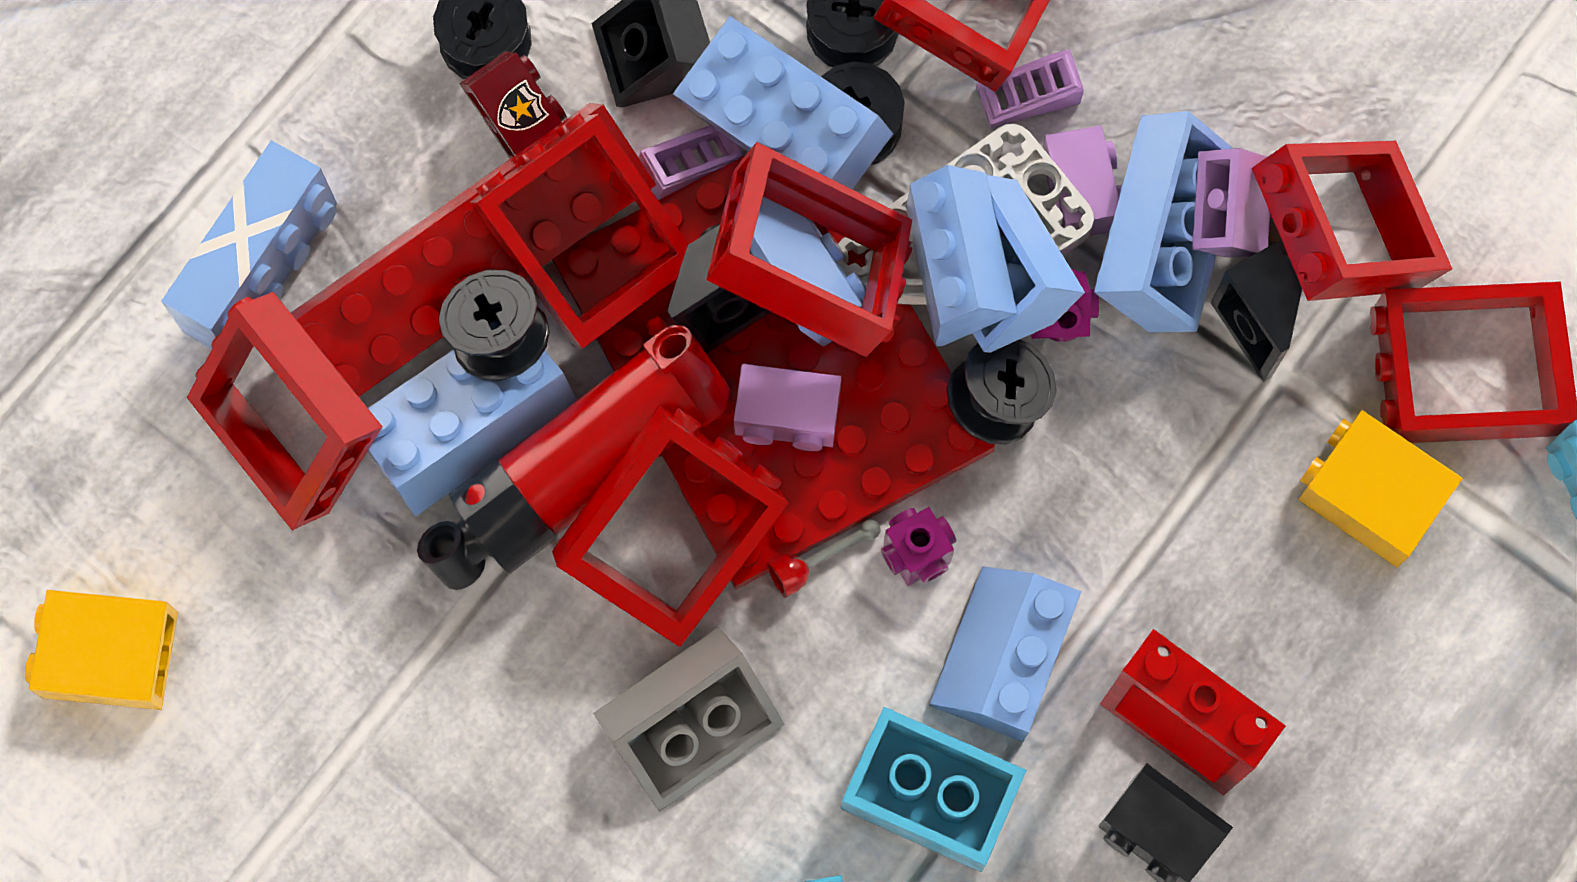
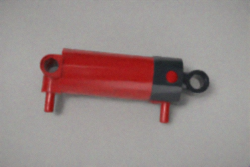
(548, 478)

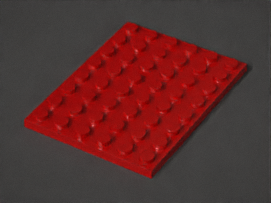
(891, 412)

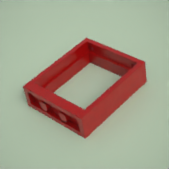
(957, 42)
(1391, 198)
(833, 206)
(631, 294)
(1551, 354)
(313, 382)
(572, 549)
(1191, 714)

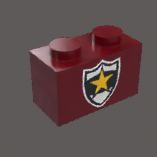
(512, 101)

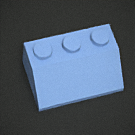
(801, 250)
(959, 252)
(1036, 268)
(1005, 650)

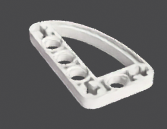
(1032, 161)

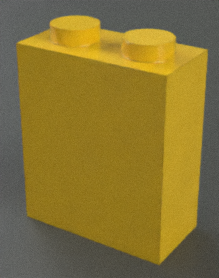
(1378, 487)
(102, 649)

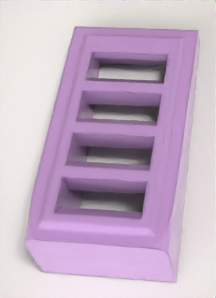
(1053, 100)
(682, 147)

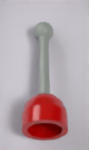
(792, 572)

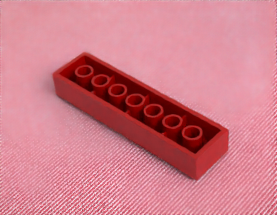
(393, 300)

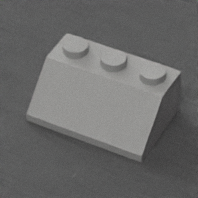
(689, 718)

